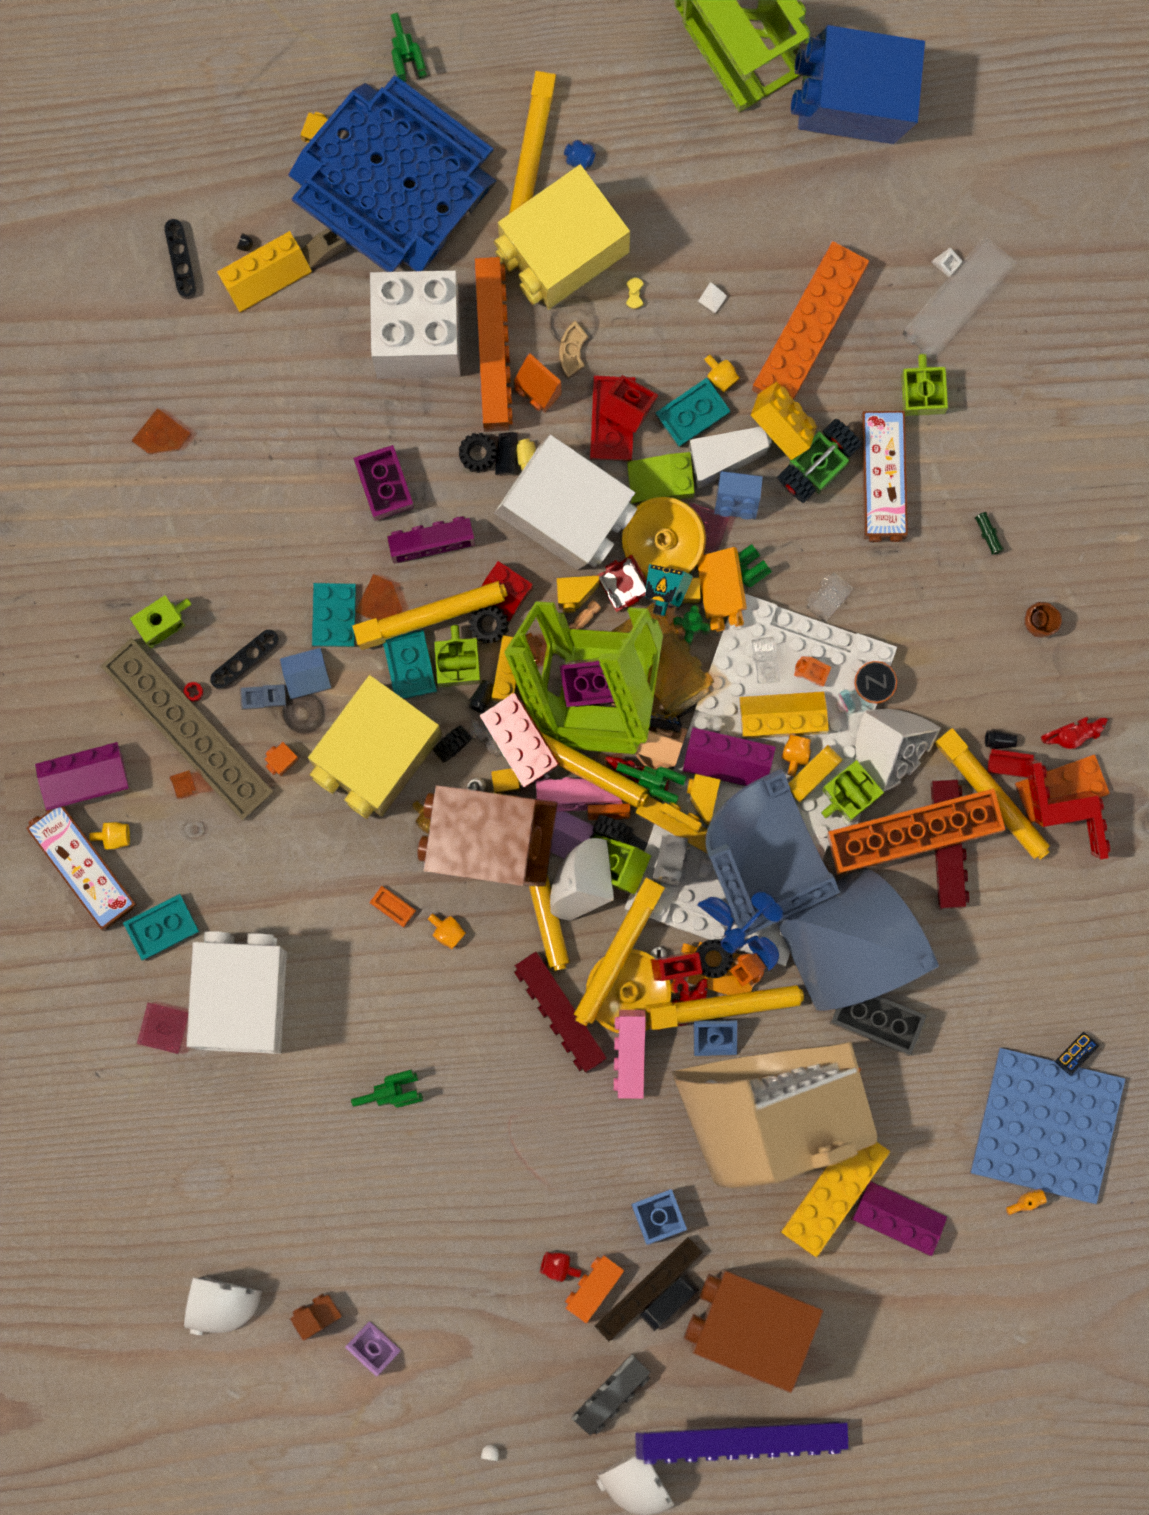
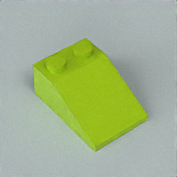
(661, 477)
(626, 864)

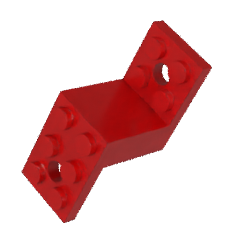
(1067, 809)

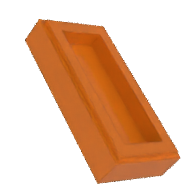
(615, 811)
(392, 906)

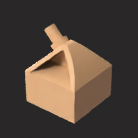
(661, 748)

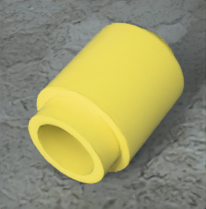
(524, 452)

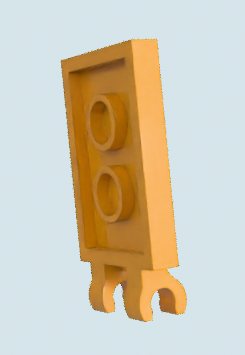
(722, 588)
(725, 984)

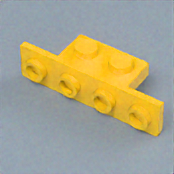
(675, 822)

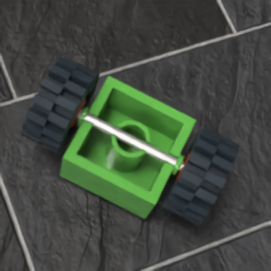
(821, 462)

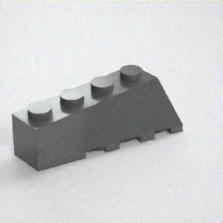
(611, 1394)

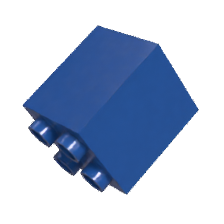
(859, 84)

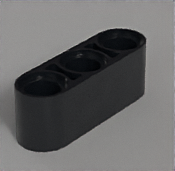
(669, 1302)

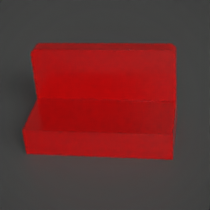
(1008, 763)

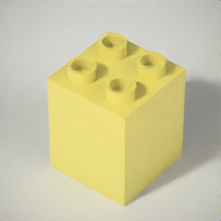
(561, 238)
(373, 748)

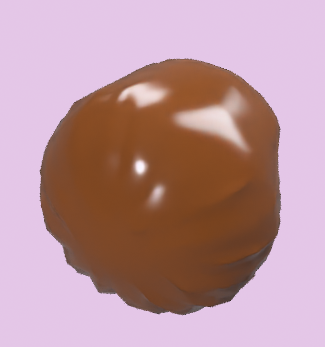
(1042, 619)

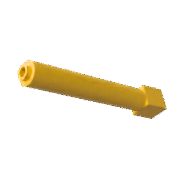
(533, 138)
(377, 631)
(958, 753)
(598, 774)
(549, 927)
(618, 952)
(671, 1014)

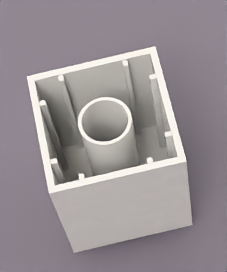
(415, 324)
(567, 504)
(237, 994)

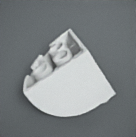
(892, 744)
(582, 881)
(219, 1306)
(635, 1486)

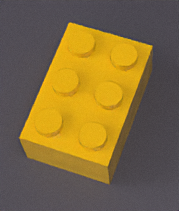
(784, 420)

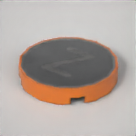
(875, 682)

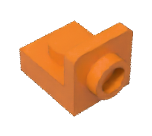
(812, 670)

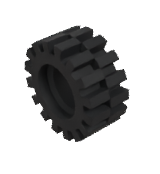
(477, 465)
(480, 633)
(452, 743)
(612, 829)
(726, 963)

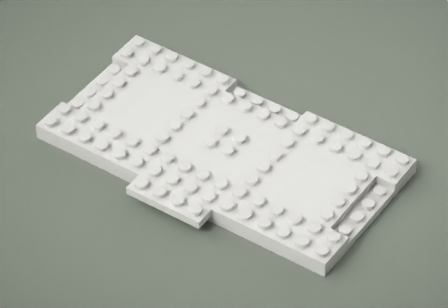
(736, 677)

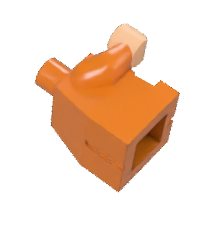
(748, 969)

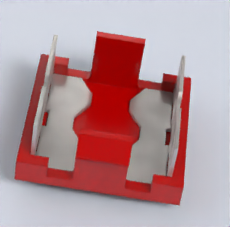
(623, 582)

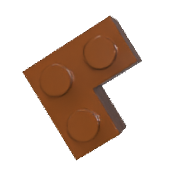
(315, 1317)

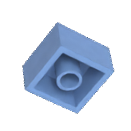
(738, 495)
(659, 1216)

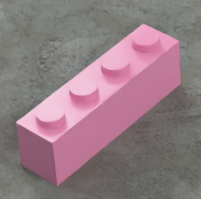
(573, 794)
(631, 1054)

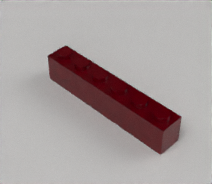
(949, 860)
(560, 1012)

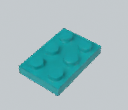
(692, 412)
(333, 615)
(409, 665)
(160, 927)

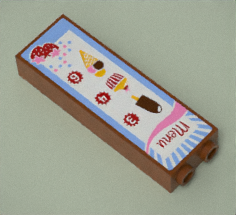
(884, 475)
(81, 866)

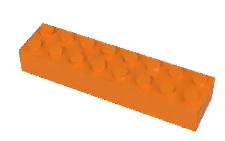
(812, 320)
(492, 347)
(916, 831)

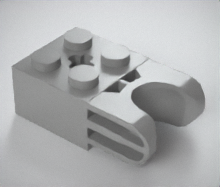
(670, 860)

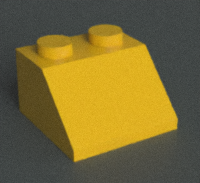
(575, 591)
(703, 795)

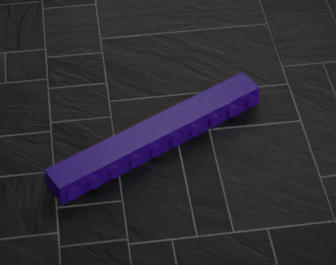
(741, 1441)

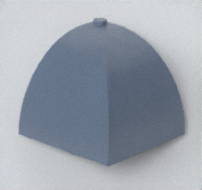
(765, 847)
(857, 943)

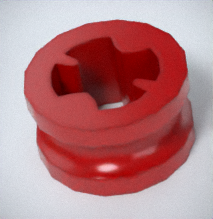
(199, 689)

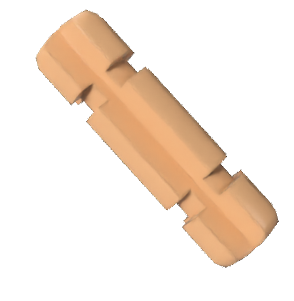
(585, 616)

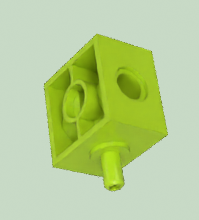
(924, 389)
(163, 610)
(457, 661)
(851, 792)

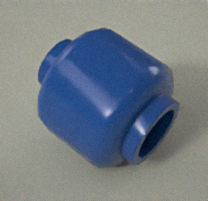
(579, 153)

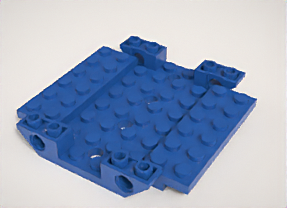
(369, 200)

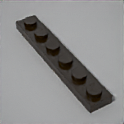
(648, 1289)

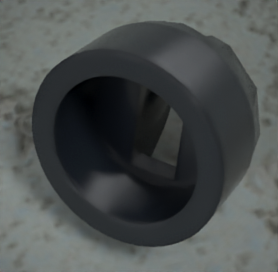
(245, 243)

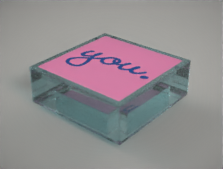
(847, 701)

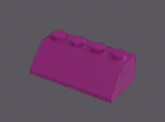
(431, 540)
(727, 757)
(82, 776)
(899, 1218)

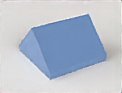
(305, 673)
(715, 1038)

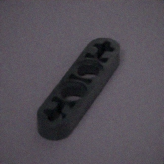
(177, 259)
(246, 662)

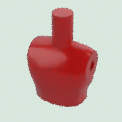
(557, 1267)

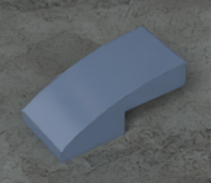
(262, 697)

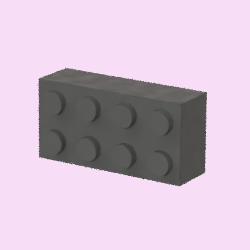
(882, 1023)

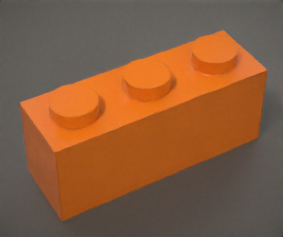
(593, 1288)

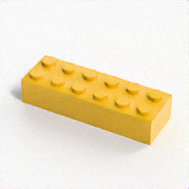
(832, 1198)

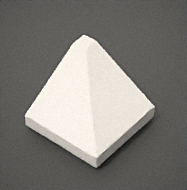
(947, 262)
(712, 298)

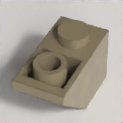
(323, 247)

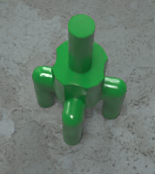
(405, 51)
(758, 572)
(691, 624)
(655, 780)
(391, 1091)

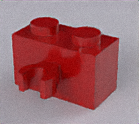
(676, 968)

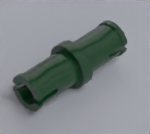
(989, 533)

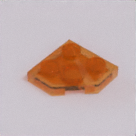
(161, 434)
(379, 600)

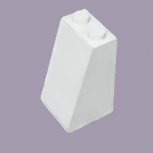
(726, 453)

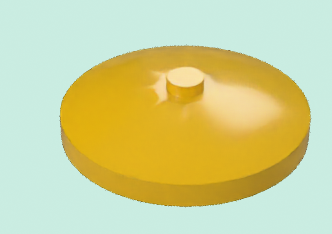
(665, 535)
(632, 989)

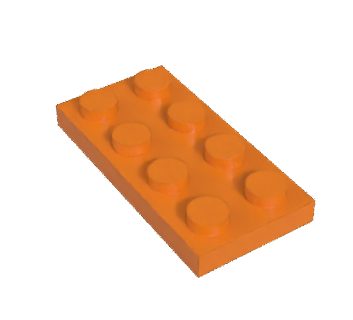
(1066, 780)

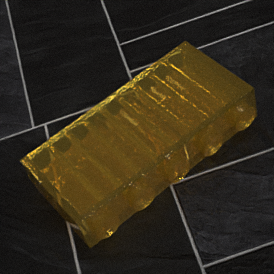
(679, 675)

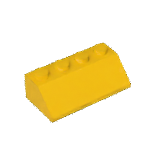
(264, 271)
(783, 715)

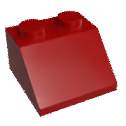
(628, 403)
(515, 585)

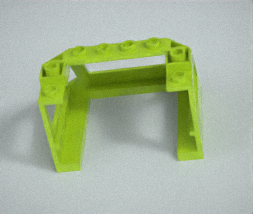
(736, 48)
(625, 665)

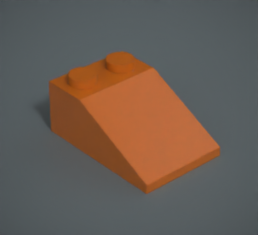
(537, 384)

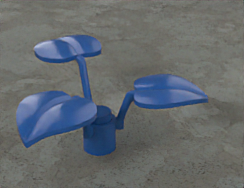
(735, 938)

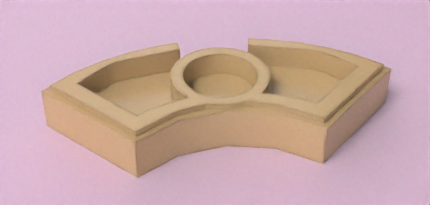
(570, 350)

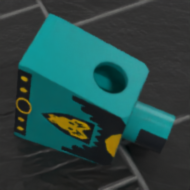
(666, 587)

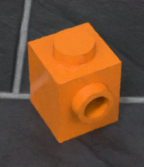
(280, 759)

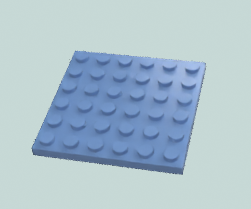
(1047, 1126)

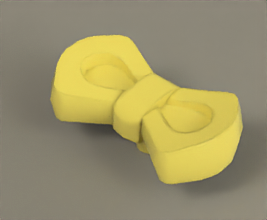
(634, 300)

